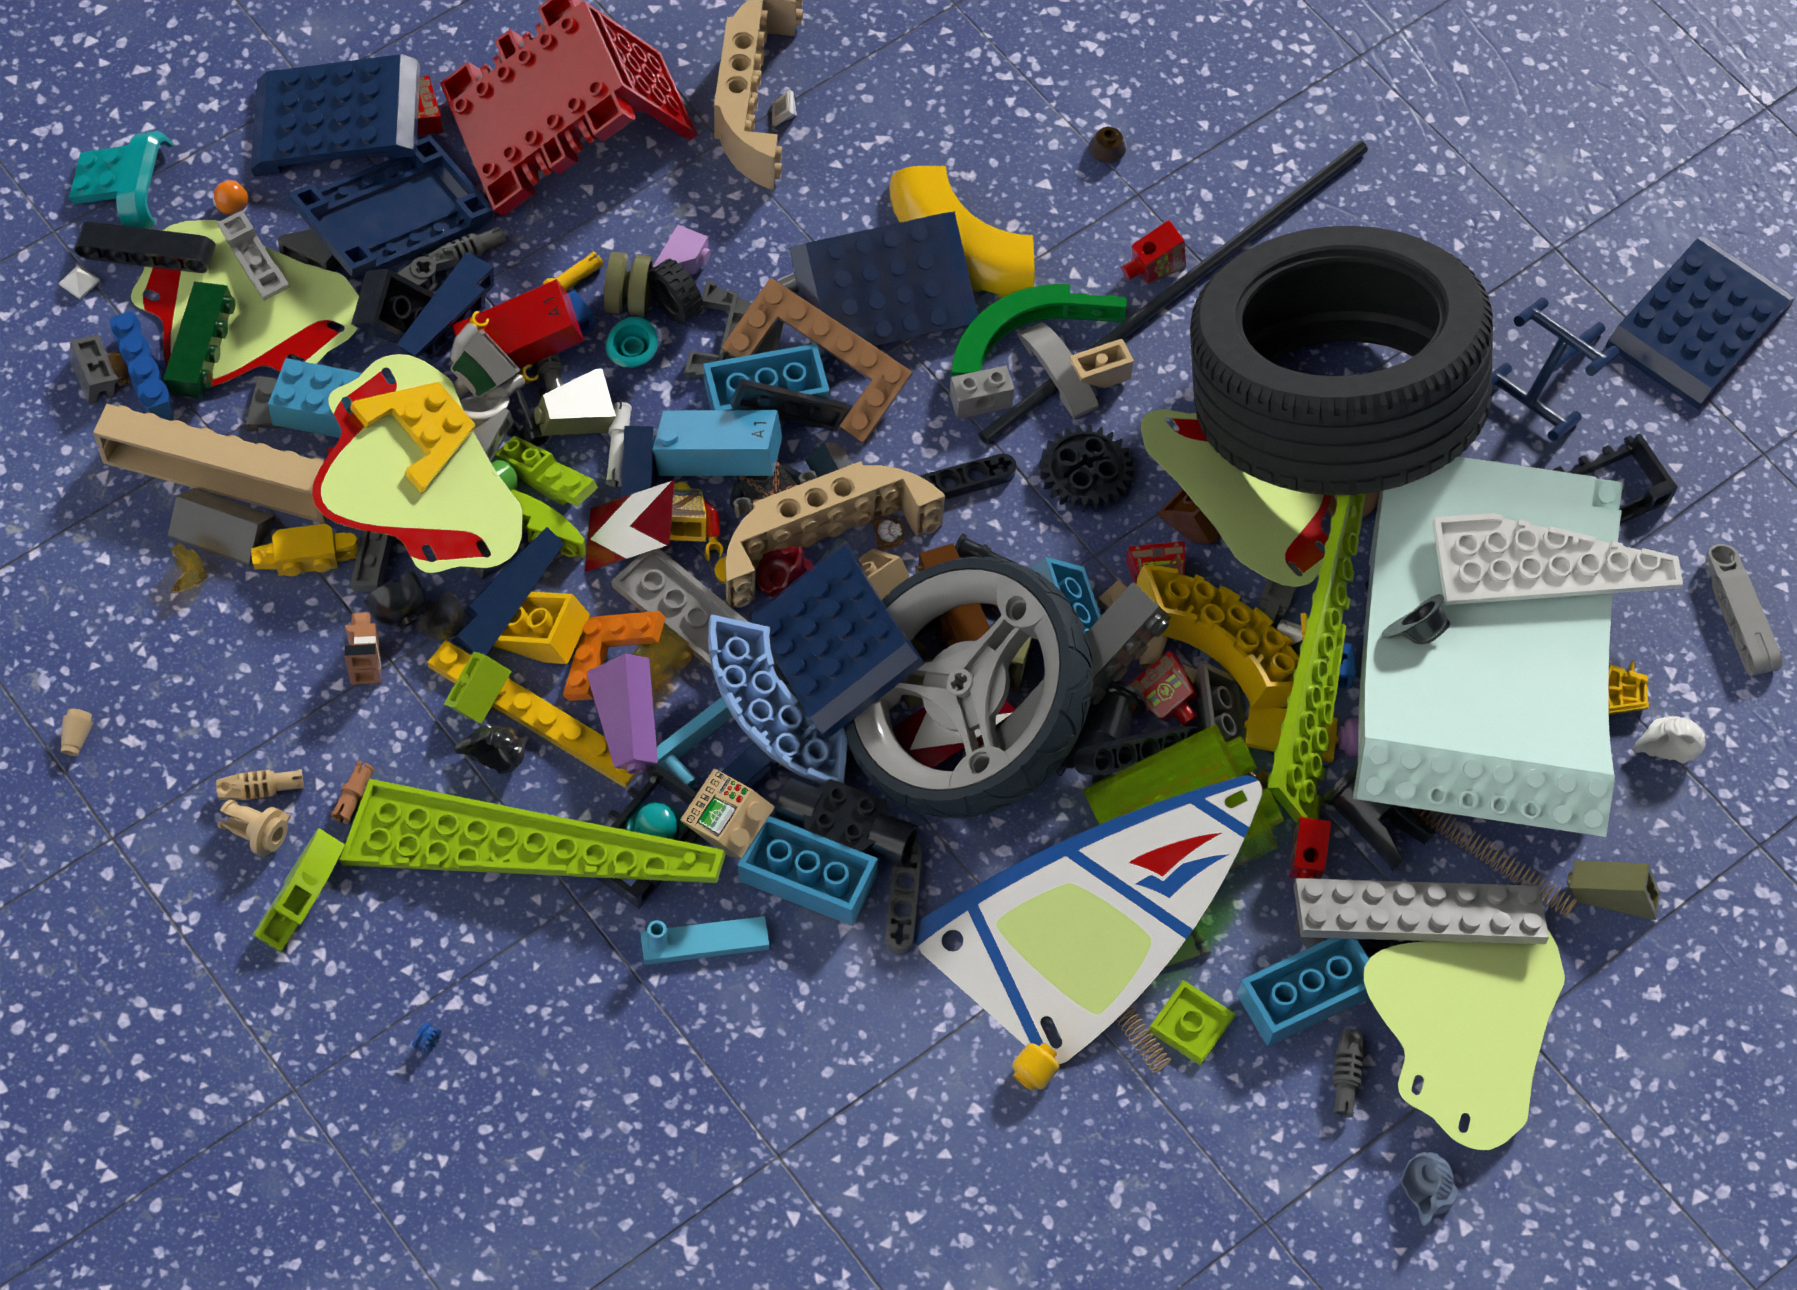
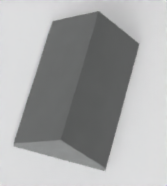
(218, 525)
(1219, 702)

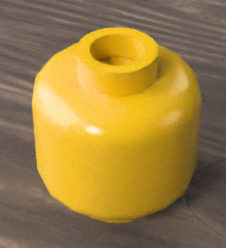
(1035, 1066)

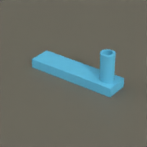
(688, 737)
(703, 940)

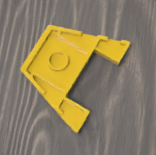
(429, 418)

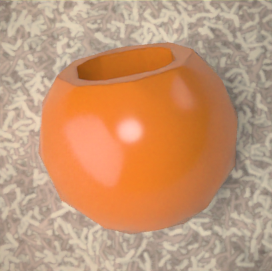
(230, 197)

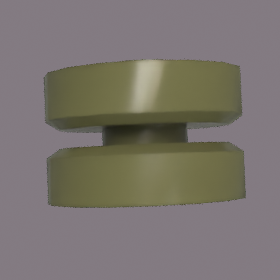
(624, 284)

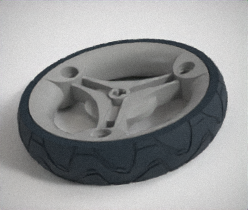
(970, 685)

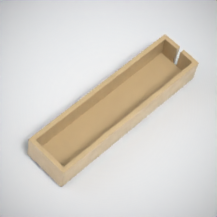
(208, 461)

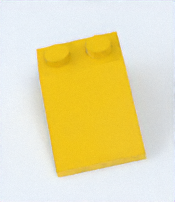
(545, 627)

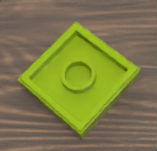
(1192, 1022)

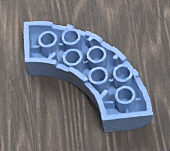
(764, 704)

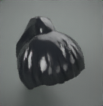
(493, 747)

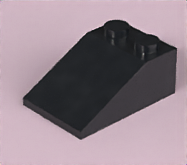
(388, 304)

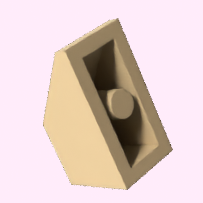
(1104, 364)

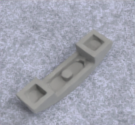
(252, 255)
(1054, 357)

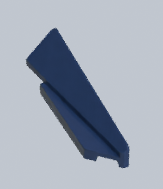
(453, 302)
(505, 594)

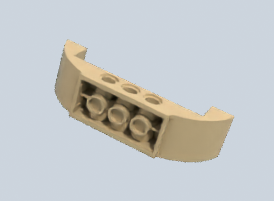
(738, 80)
(823, 510)

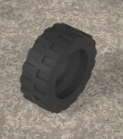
(675, 291)

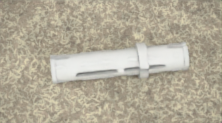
(616, 432)

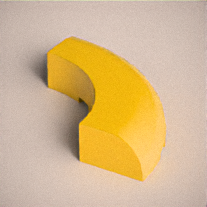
(994, 258)
(1226, 631)

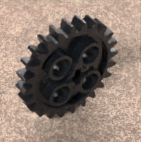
(1086, 468)

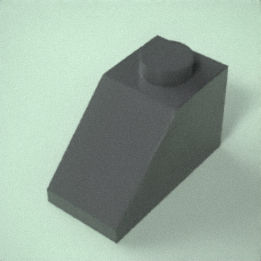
(308, 249)

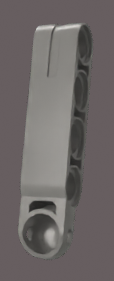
(1742, 611)

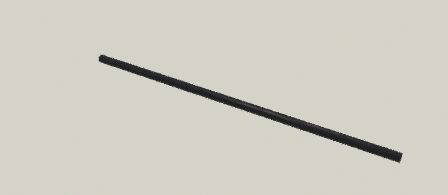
(1185, 282)

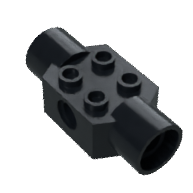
(847, 818)

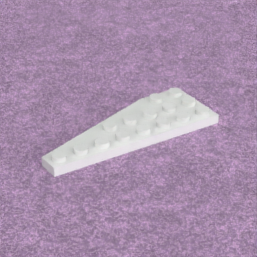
(1512, 560)

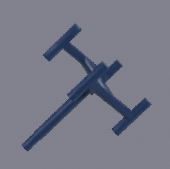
(1563, 351)

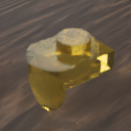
(190, 565)

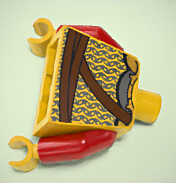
(694, 518)

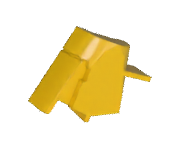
(1626, 690)

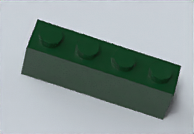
(199, 340)

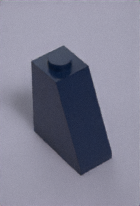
(638, 464)

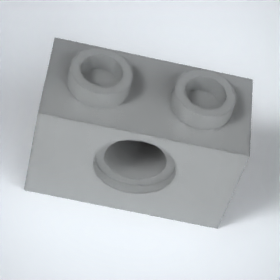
(981, 392)

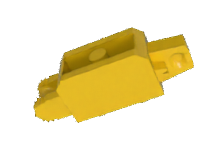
(305, 550)

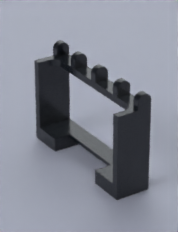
(1655, 496)
(642, 889)

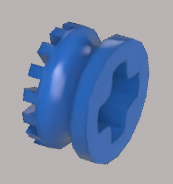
(426, 1038)

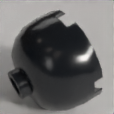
(397, 601)

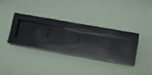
(790, 404)

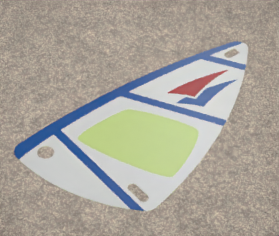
(1091, 916)

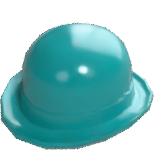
(631, 342)
(656, 820)

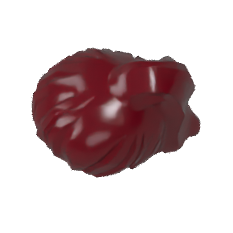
(780, 569)

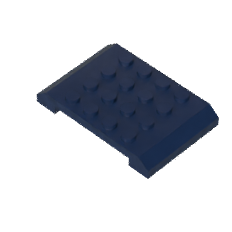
(336, 112)
(393, 210)
(889, 279)
(1699, 321)
(836, 641)

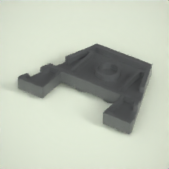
(728, 301)

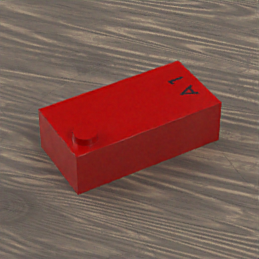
(532, 324)

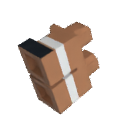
(363, 651)

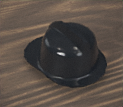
(1422, 624)

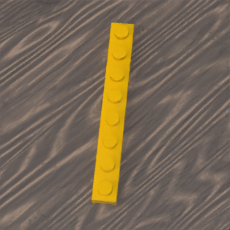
(539, 717)

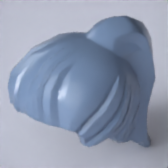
(1429, 1185)

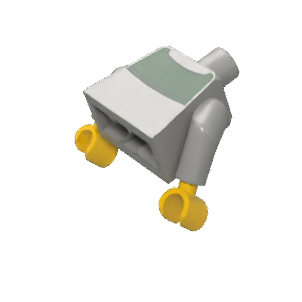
(483, 364)

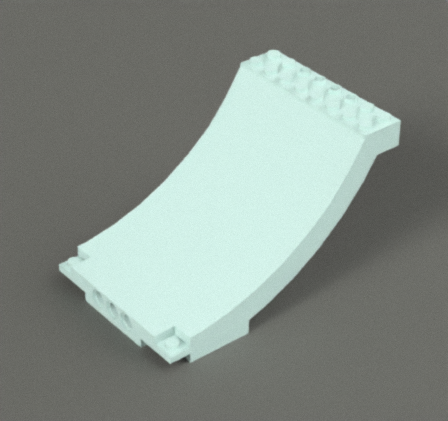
(1514, 695)

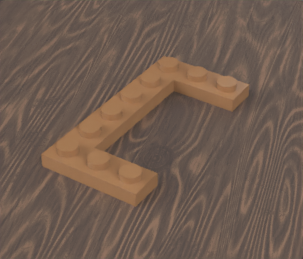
(885, 373)

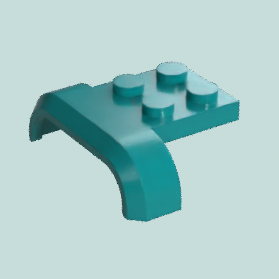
(121, 175)

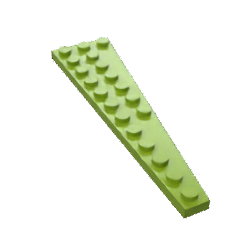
(1316, 678)
(454, 833)

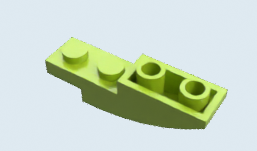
(544, 474)
(538, 516)
(299, 890)

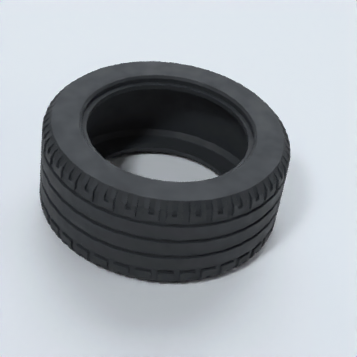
(1342, 429)

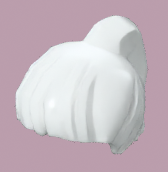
(1672, 739)

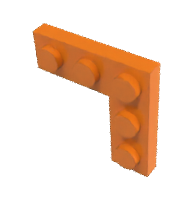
(606, 632)

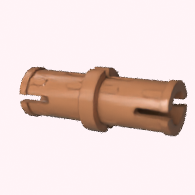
(352, 792)

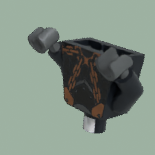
(754, 488)

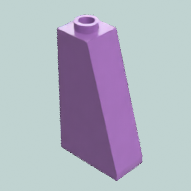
(626, 711)

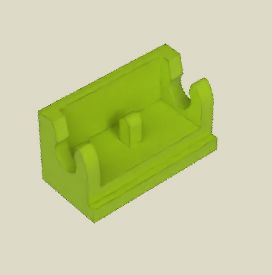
(477, 687)

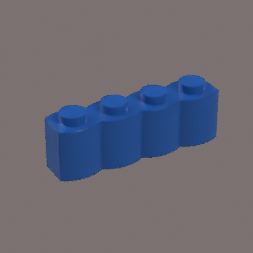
(141, 365)

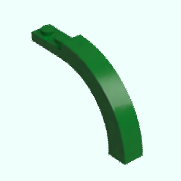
(1026, 307)

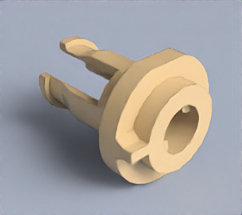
(263, 830)

